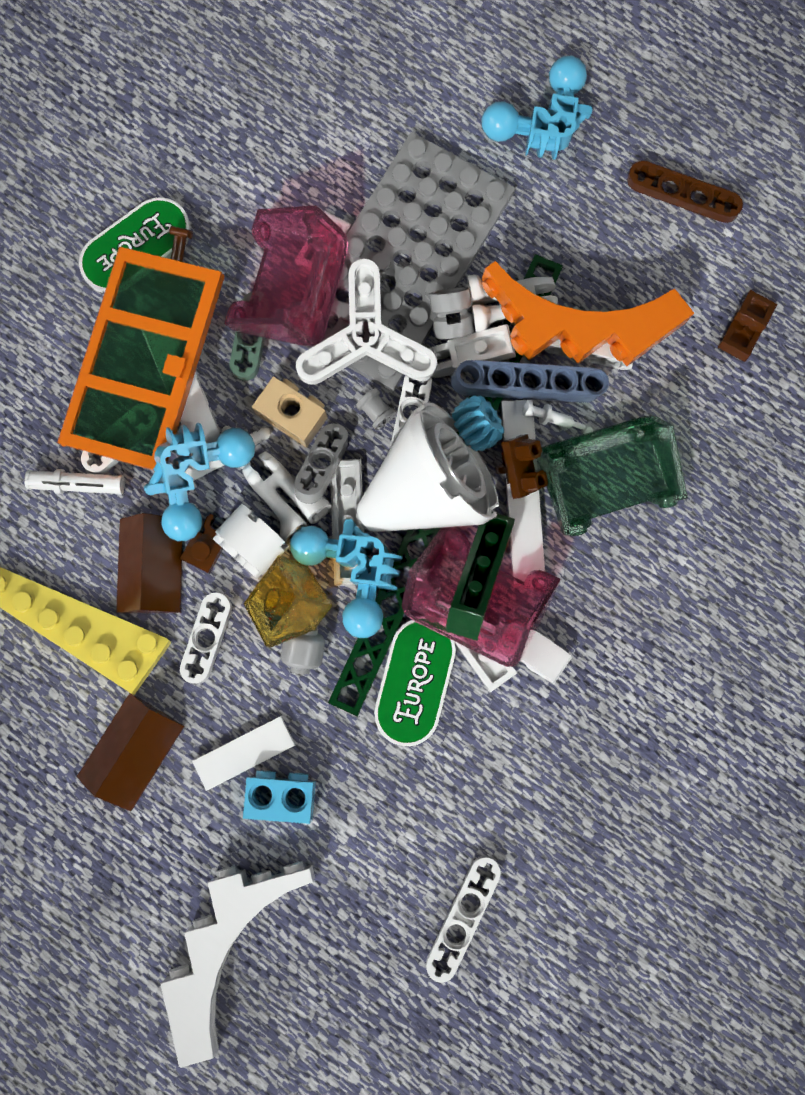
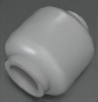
(303, 652)

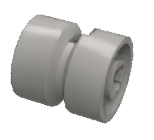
(449, 302)

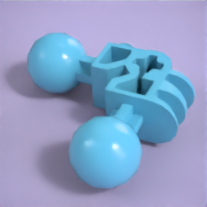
(564, 113)
(233, 448)
(362, 615)

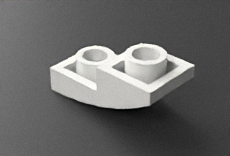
(545, 658)

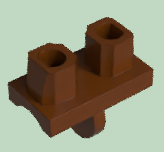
(519, 466)

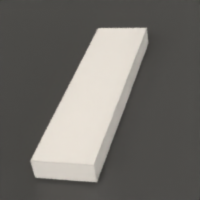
(345, 496)

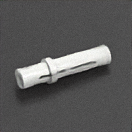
(79, 482)

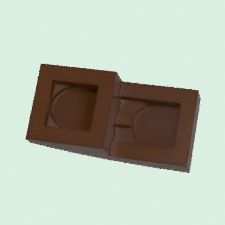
(747, 325)

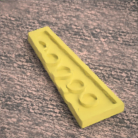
(91, 635)

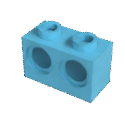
(279, 807)

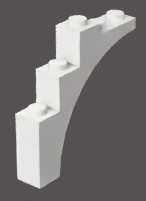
(192, 993)

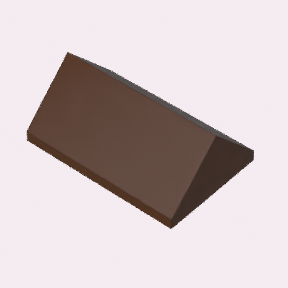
(148, 567)
(129, 753)

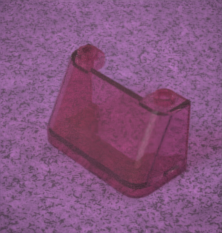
(294, 278)
(512, 611)

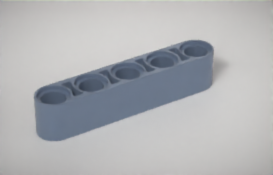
(542, 374)

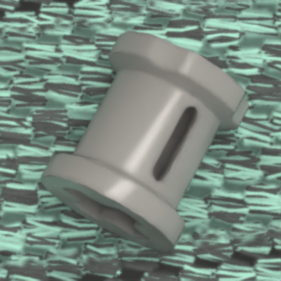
(376, 409)

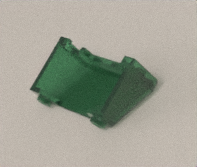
(613, 471)

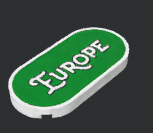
(141, 230)
(414, 684)

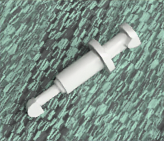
(547, 415)

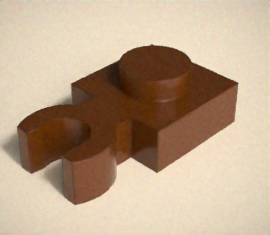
(202, 549)

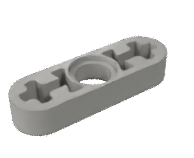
(322, 475)

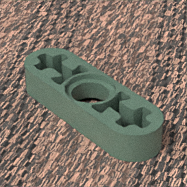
(237, 356)

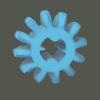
(478, 423)

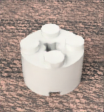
(250, 539)

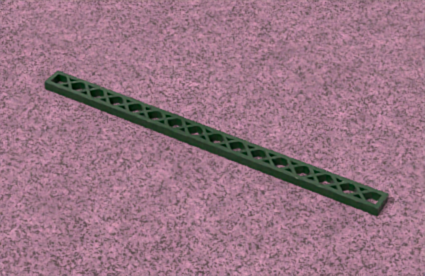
(409, 538)

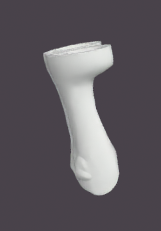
(487, 315)
(280, 477)

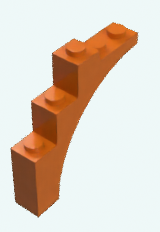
(583, 332)

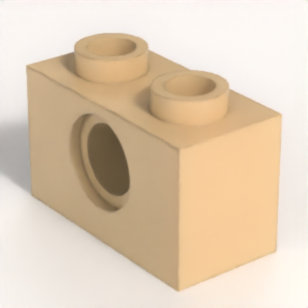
(277, 397)

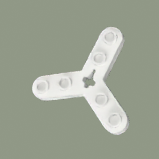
(346, 348)

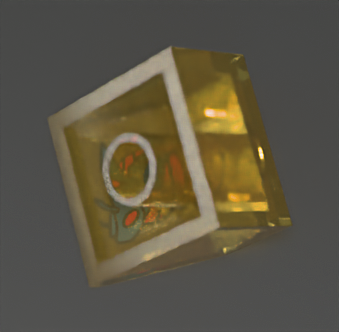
(286, 602)

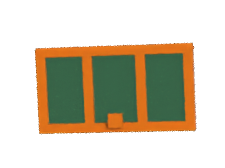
(141, 357)

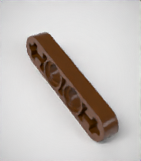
(686, 186)

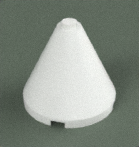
(428, 479)

